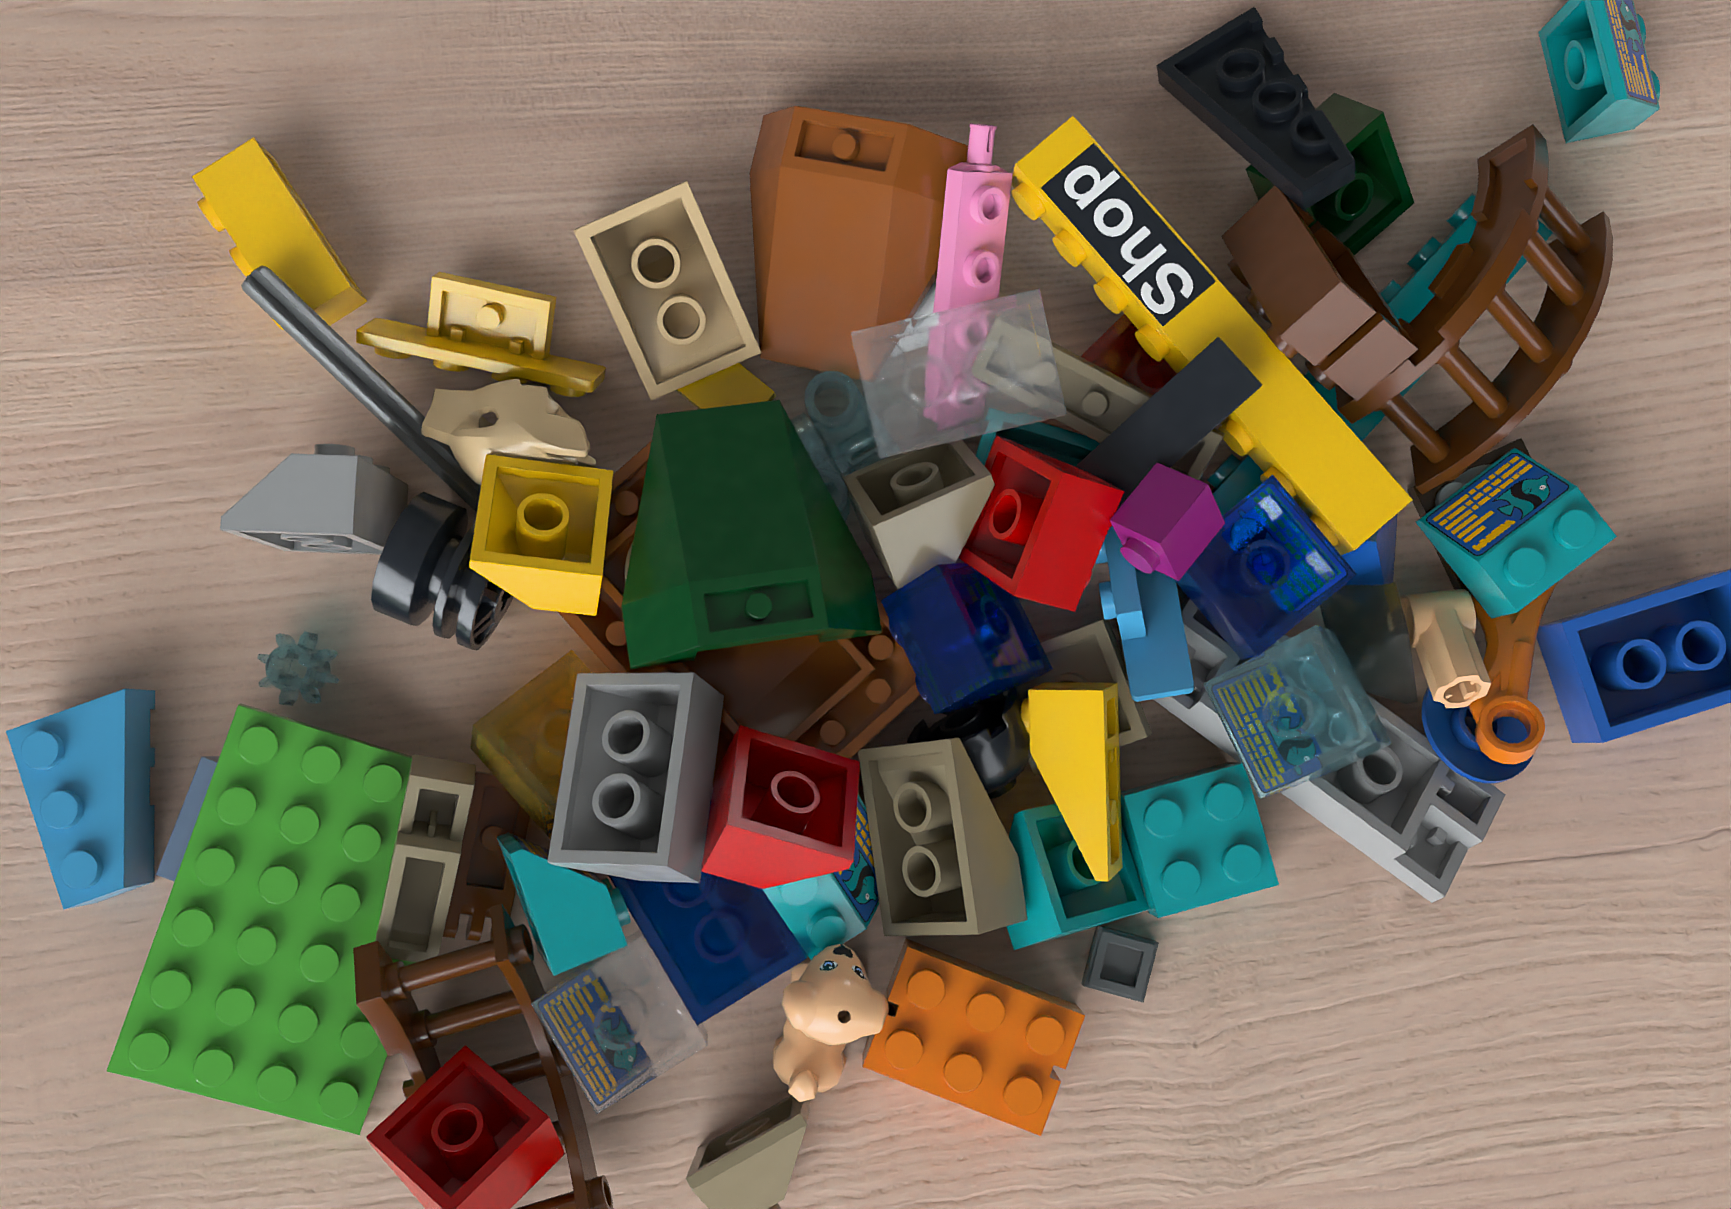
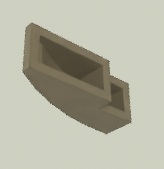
(425, 857)

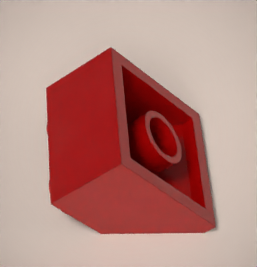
(1040, 525)
(780, 812)
(467, 1139)

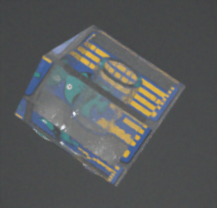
(619, 1022)

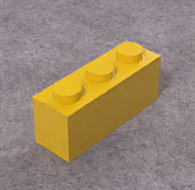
(275, 229)

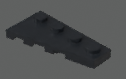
(1260, 109)

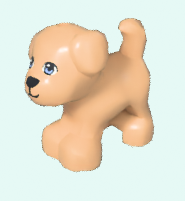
(825, 1010)

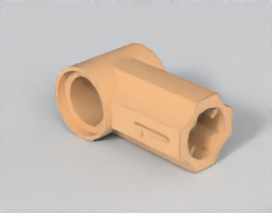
(1443, 633)

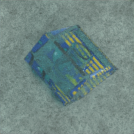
(1296, 712)

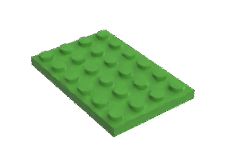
(258, 937)

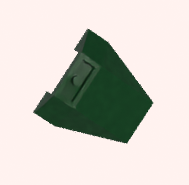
(738, 541)

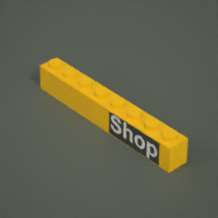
(1181, 310)

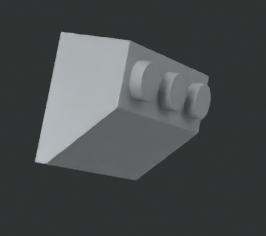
(321, 504)
(637, 776)

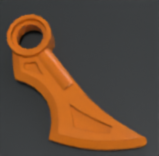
(1509, 663)

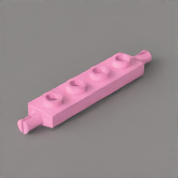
(973, 226)

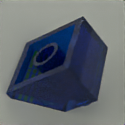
(1264, 570)
(963, 636)

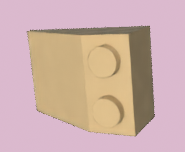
(667, 290)

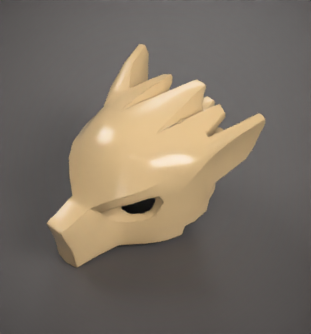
(526, 426)

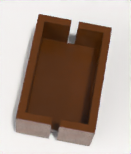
(1315, 296)

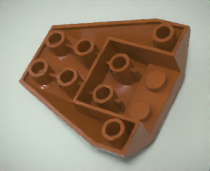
(842, 229)

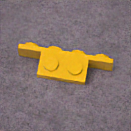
(485, 330)

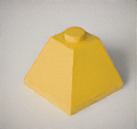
(543, 532)

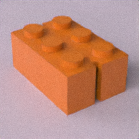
(974, 1037)

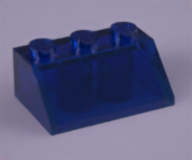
(711, 938)

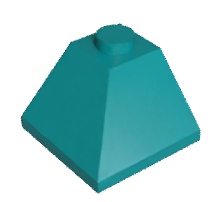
(1059, 884)

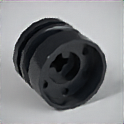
(429, 570)

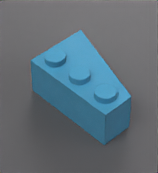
(92, 794)

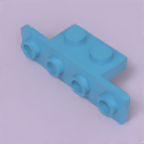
(1148, 625)

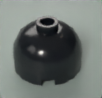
(991, 736)

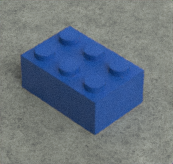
(1642, 659)

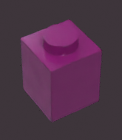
(1167, 522)

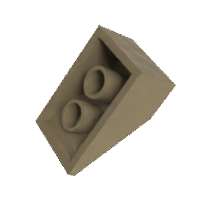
(937, 843)

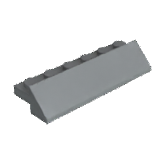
(1391, 805)

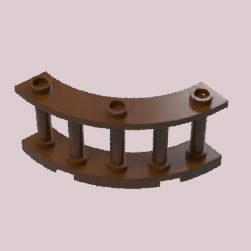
(1474, 278)
(386, 1001)

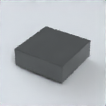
(1120, 963)

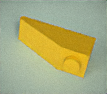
(1079, 758)

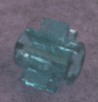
(279, 664)

